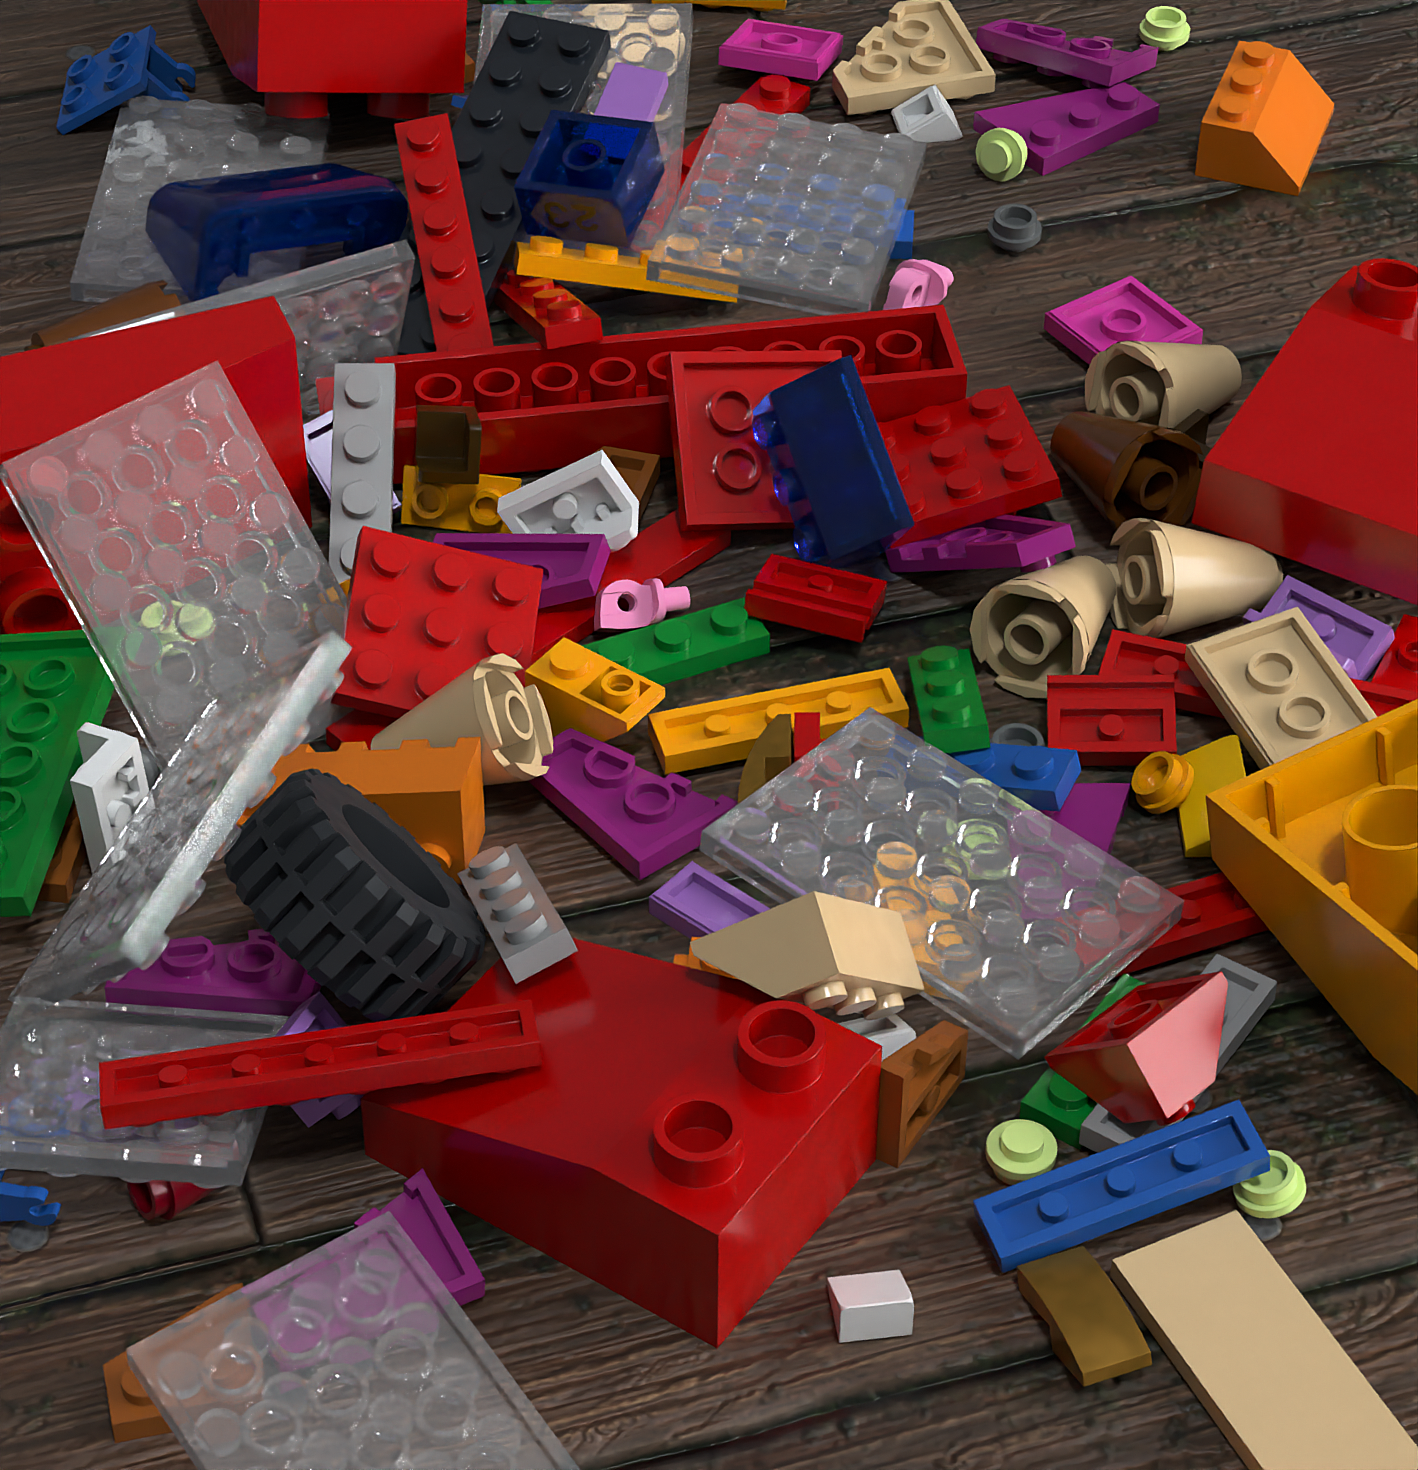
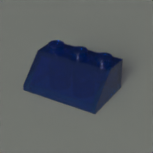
(832, 467)

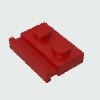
(815, 597)
(1111, 717)

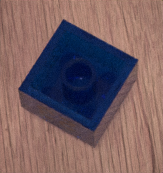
(590, 178)

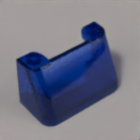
(215, 223)

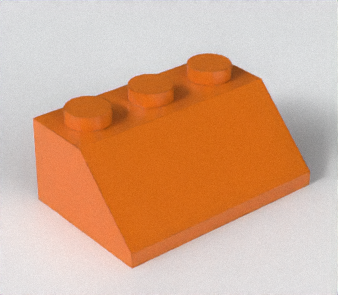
(1263, 121)

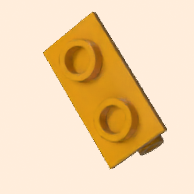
(456, 505)

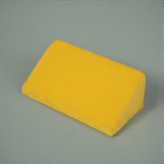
(1213, 768)

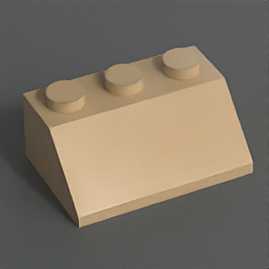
(821, 955)

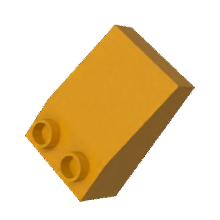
(1333, 872)

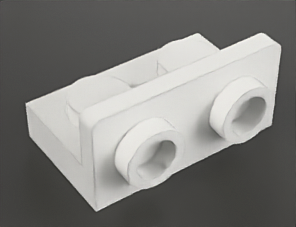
(107, 786)

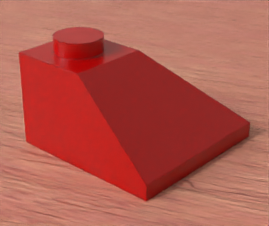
(1149, 1049)

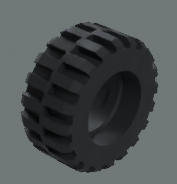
(354, 898)

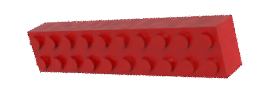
(612, 392)

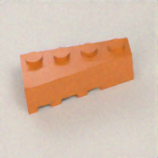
(421, 787)

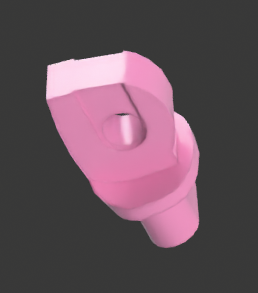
(918, 284)
(646, 603)

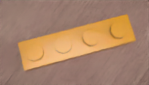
(595, 265)
(729, 727)

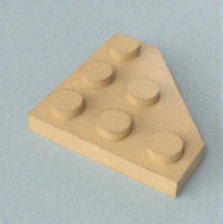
(913, 50)

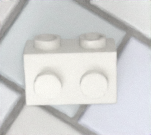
(575, 500)

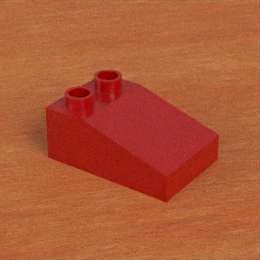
(343, 46)
(82, 379)
(1330, 439)
(661, 1143)

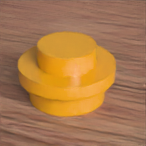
(1162, 781)

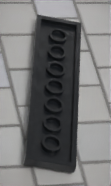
(528, 73)

